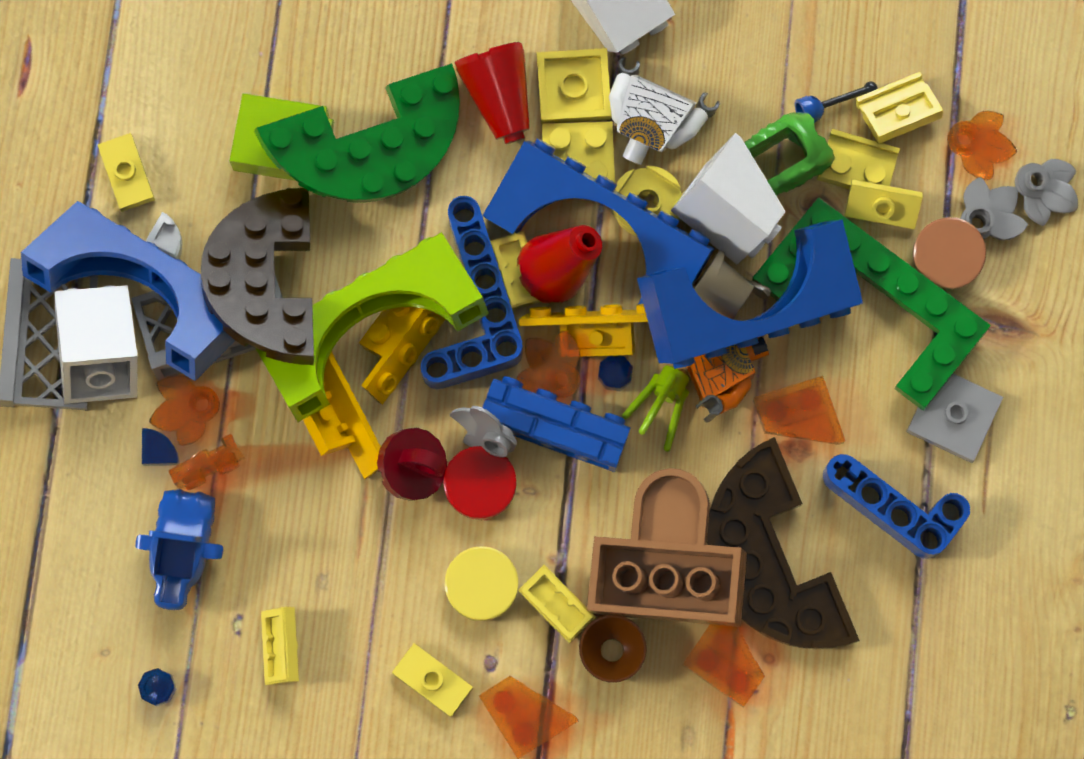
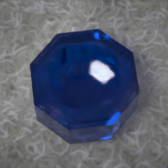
(615, 373)
(157, 687)

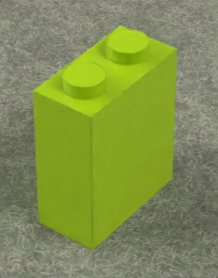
(256, 111)

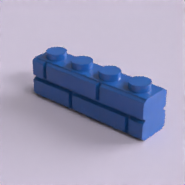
(557, 425)

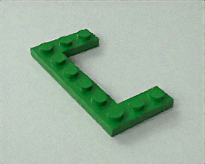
(955, 324)

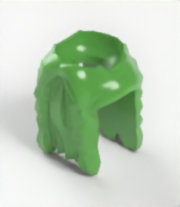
(800, 130)

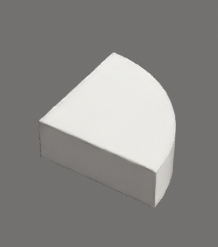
(166, 236)

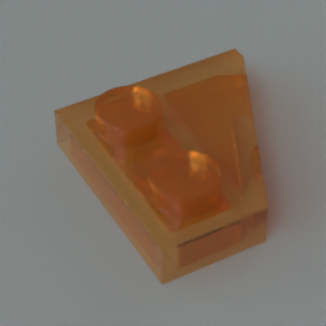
(524, 715)

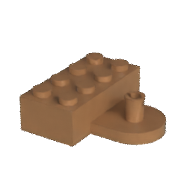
(666, 563)

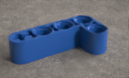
(890, 500)

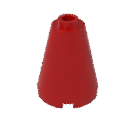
(499, 89)
(558, 263)

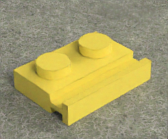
(899, 107)
(859, 160)

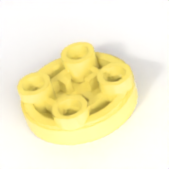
(481, 583)

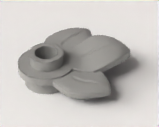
(1051, 192)
(994, 210)
(485, 430)

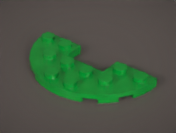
(375, 160)

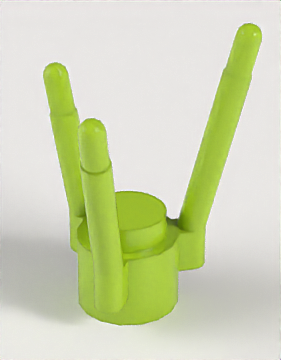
(668, 387)

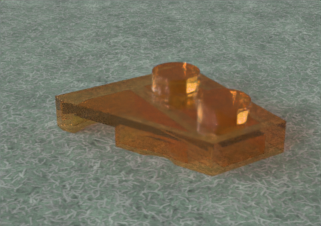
(800, 412)
(204, 463)
(725, 663)

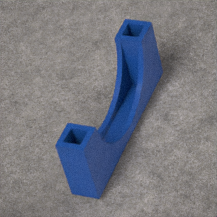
(543, 178)
(820, 286)

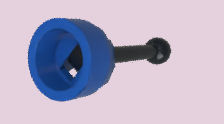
(815, 107)

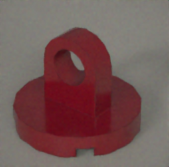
(412, 464)

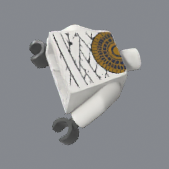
(653, 114)

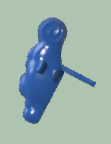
(180, 545)

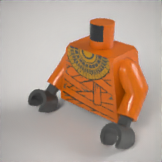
(725, 379)

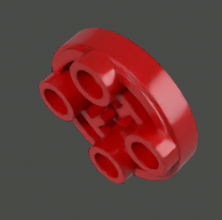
(479, 483)

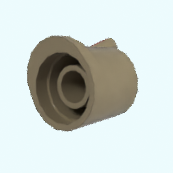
(727, 289)

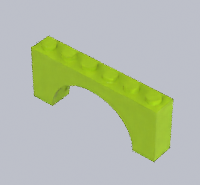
(420, 278)

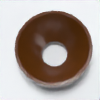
(612, 628)

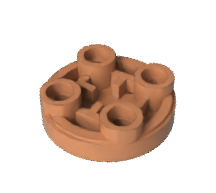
(949, 252)

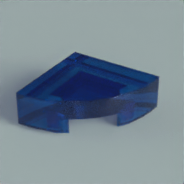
(157, 449)

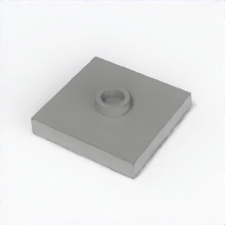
(957, 418)

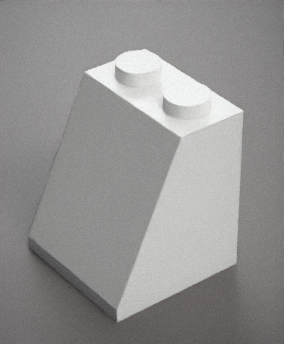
(624, 21)
(732, 203)
(96, 344)

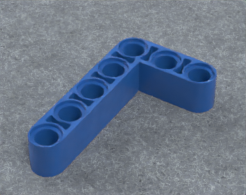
(494, 297)

